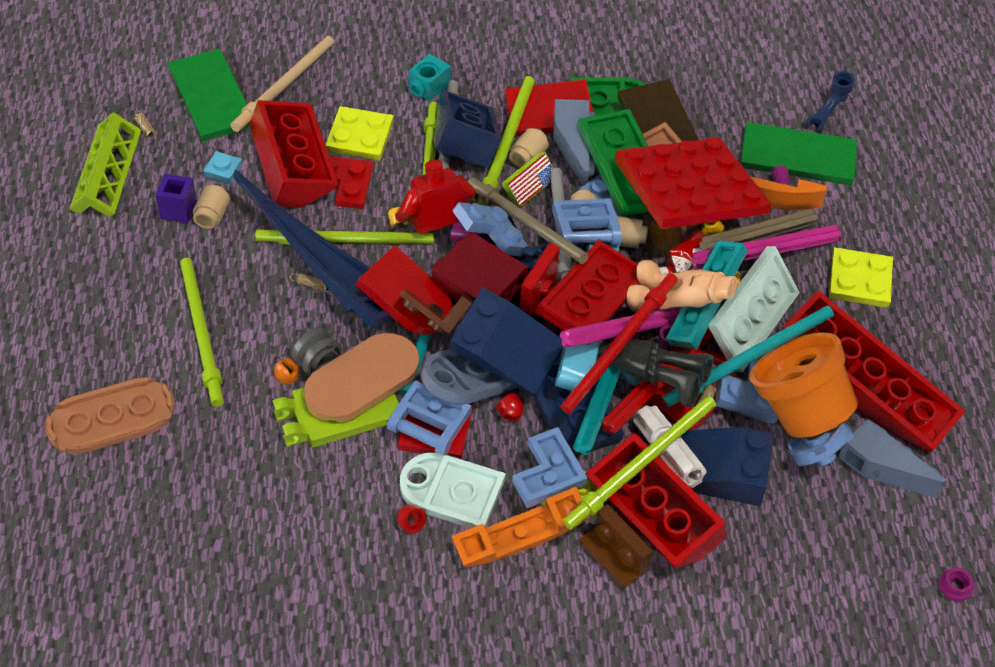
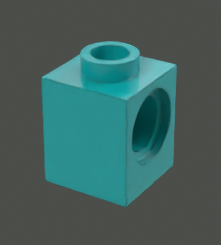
(429, 77)

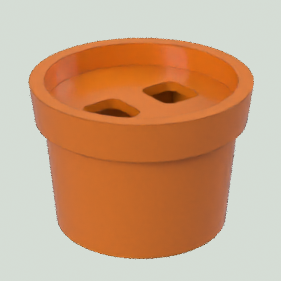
(806, 384)

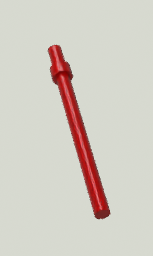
(653, 300)

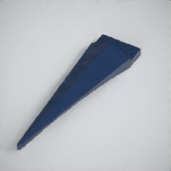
(331, 264)

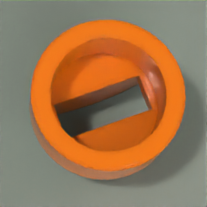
(282, 374)

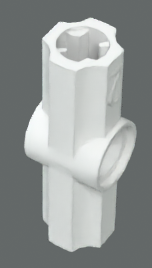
(678, 455)

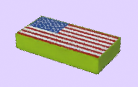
(528, 179)

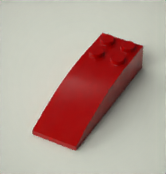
(885, 384)

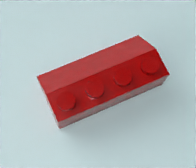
(292, 152)
(661, 506)

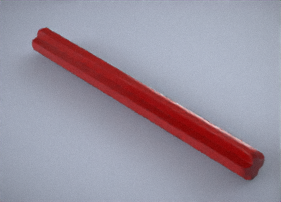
(640, 395)

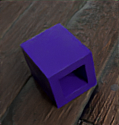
(176, 198)

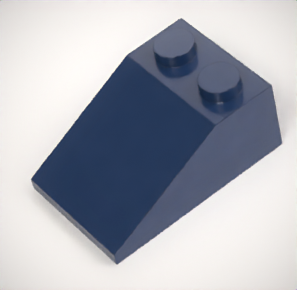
(466, 130)
(506, 342)
(734, 462)

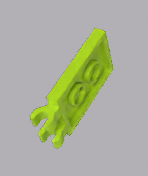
(323, 432)

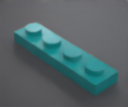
(694, 321)

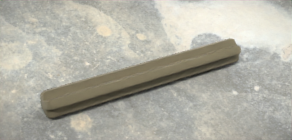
(762, 229)

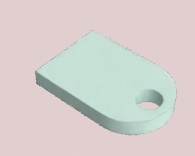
(453, 488)

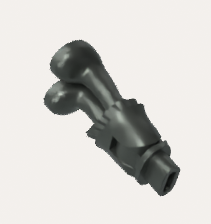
(642, 361)

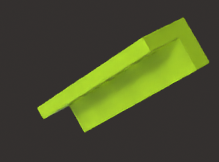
(96, 164)

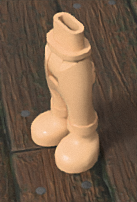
(692, 289)

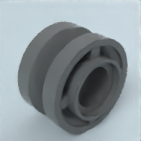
(315, 350)

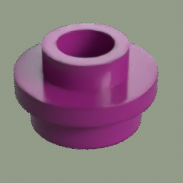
(961, 577)

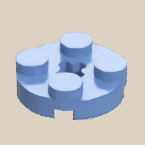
(819, 447)

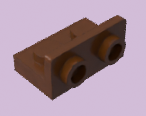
(617, 547)

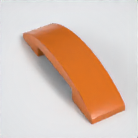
(788, 197)
(518, 533)

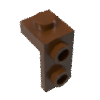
(437, 321)

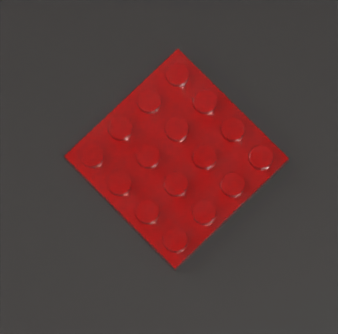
(691, 182)

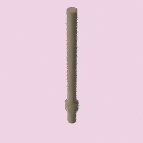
(492, 196)

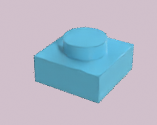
(222, 167)

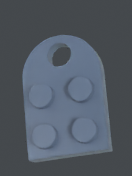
(462, 378)

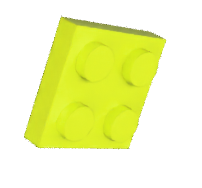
(359, 133)
(861, 277)

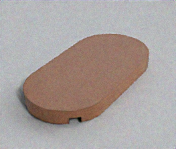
(361, 377)
(110, 415)

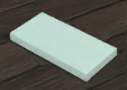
(755, 306)

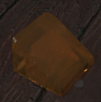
(663, 239)

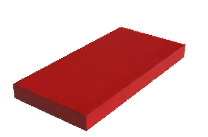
(590, 290)

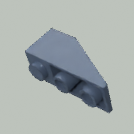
(569, 137)
(885, 460)

